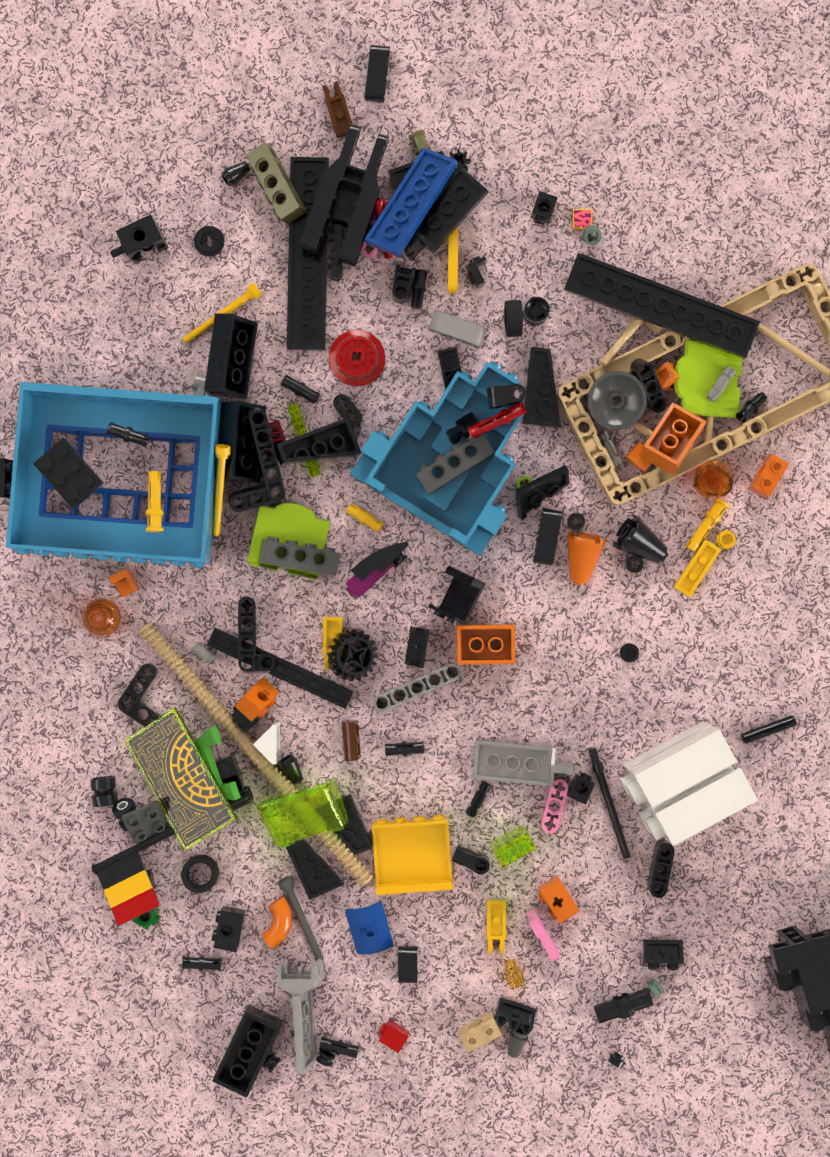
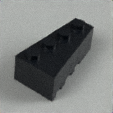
(324, 443)

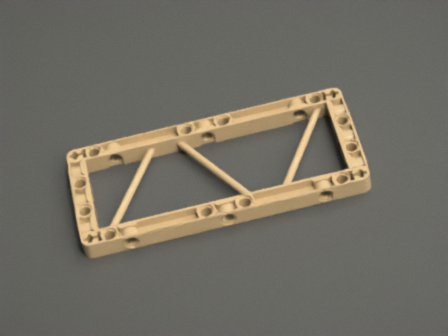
(815, 294)

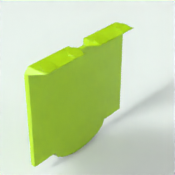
(698, 373)
(292, 523)

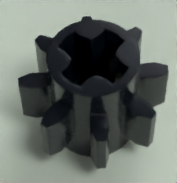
(461, 156)

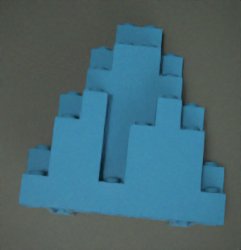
(464, 504)

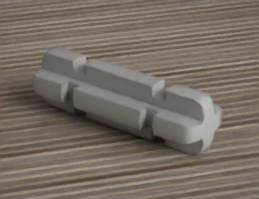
(720, 384)
(610, 447)

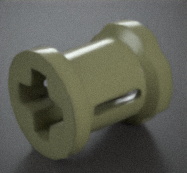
(418, 141)

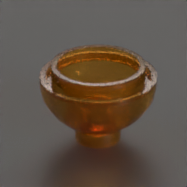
(110, 617)

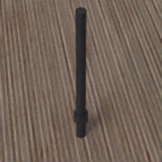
(598, 768)

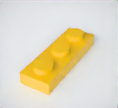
(697, 568)

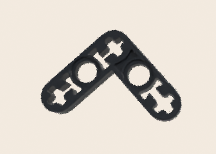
(137, 704)

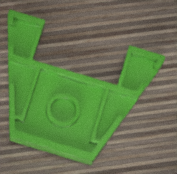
(207, 739)

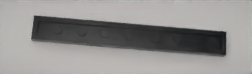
(285, 670)

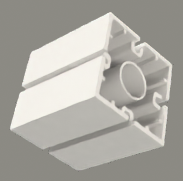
(687, 784)

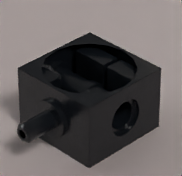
(139, 236)

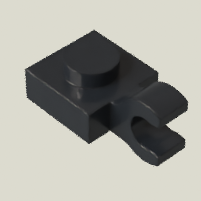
(462, 428)

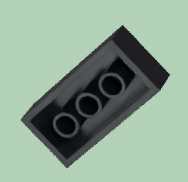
(230, 356)
(235, 432)
(247, 1051)

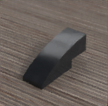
(380, 559)

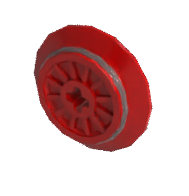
(355, 372)

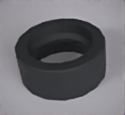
(513, 318)
(188, 883)

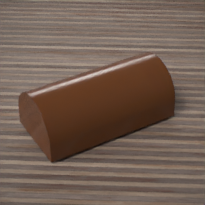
(351, 740)

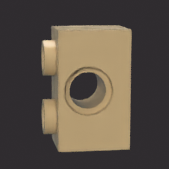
(479, 1032)

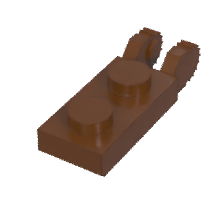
(338, 111)

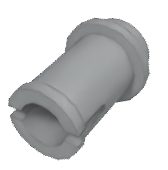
(202, 652)

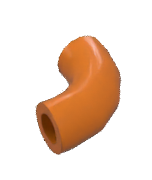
(281, 923)

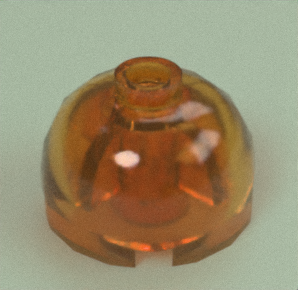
(713, 479)

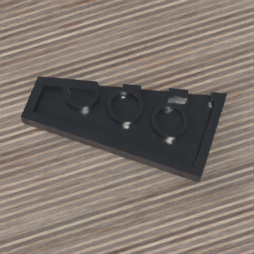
(541, 396)

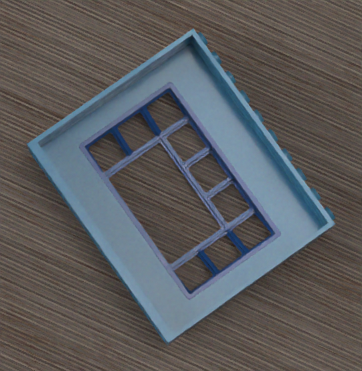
(88, 413)

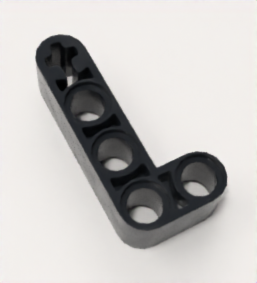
(250, 635)

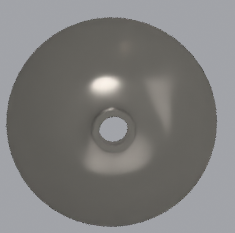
(619, 385)

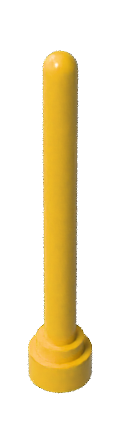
(251, 293)
(222, 452)

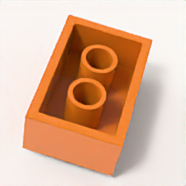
(673, 439)
(485, 644)

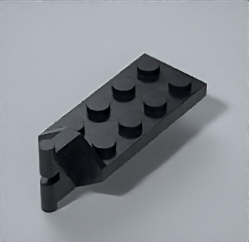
(448, 211)

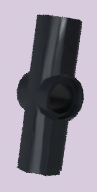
(623, 1006)

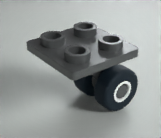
(140, 822)

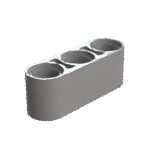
(457, 328)

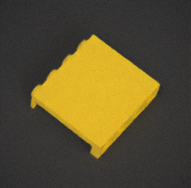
(412, 855)

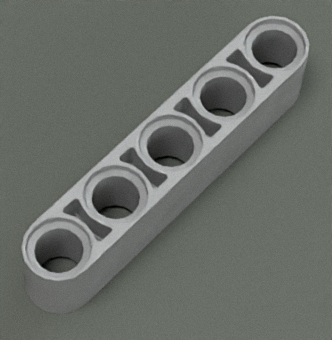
(407, 687)

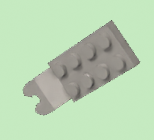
(300, 985)

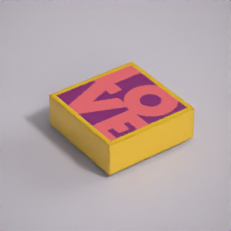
(581, 218)

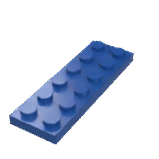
(411, 202)

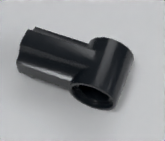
(469, 858)

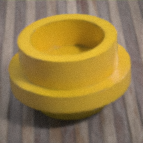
(725, 539)

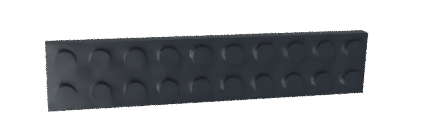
(306, 269)
(662, 305)

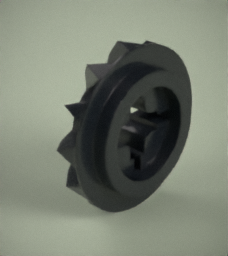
(201, 237)

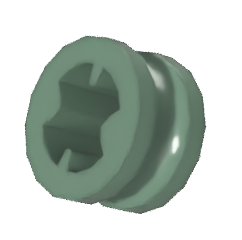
(593, 240)
(655, 988)

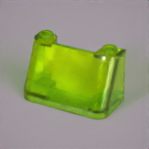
(303, 813)

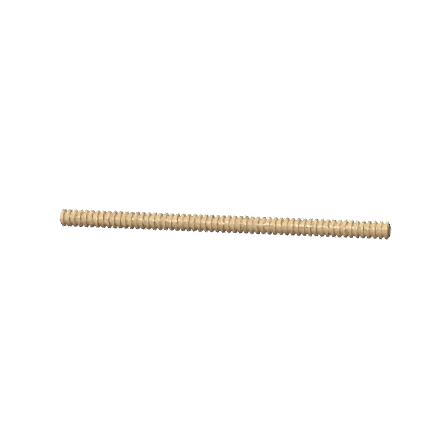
(246, 743)

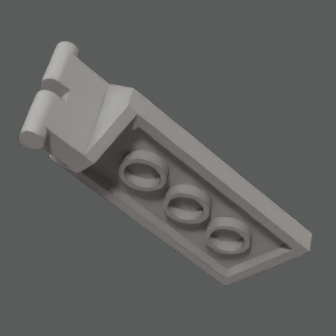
(518, 763)

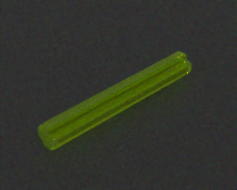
(301, 429)

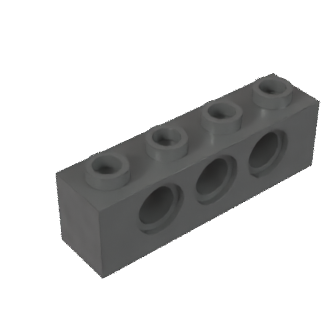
(431, 484)
(328, 565)

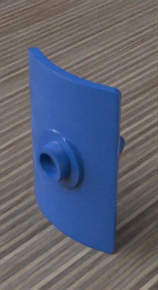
(369, 929)

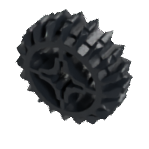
(362, 666)

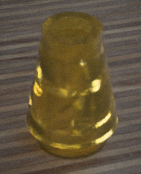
(513, 974)

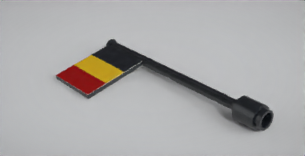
(127, 880)

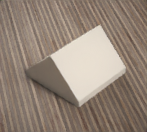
(269, 743)

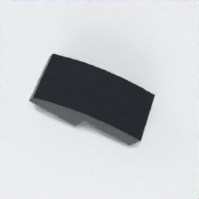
(449, 364)

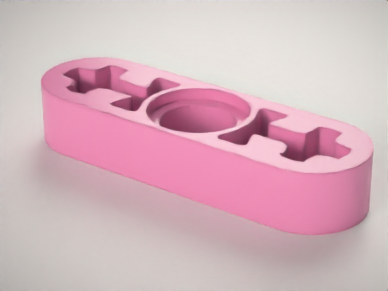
(545, 818)

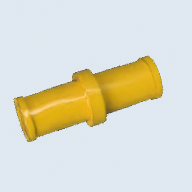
(364, 517)

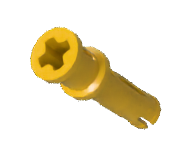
(154, 511)
(712, 517)

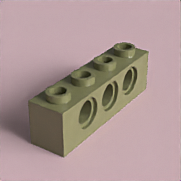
(292, 207)

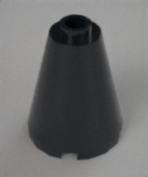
(640, 541)

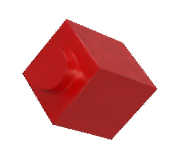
(393, 1035)

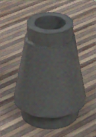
(516, 1042)

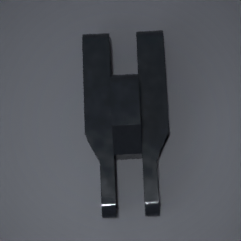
(354, 204)

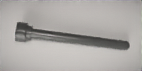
(286, 885)

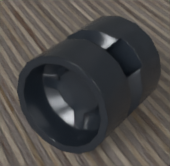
(536, 311)
(104, 798)

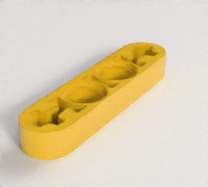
(453, 262)

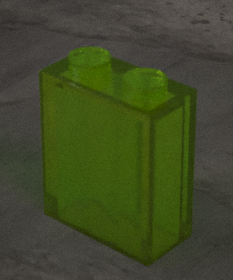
(513, 845)

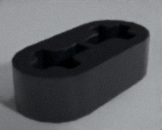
(351, 407)

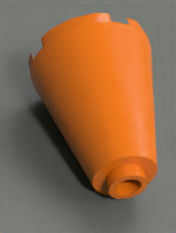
(583, 555)

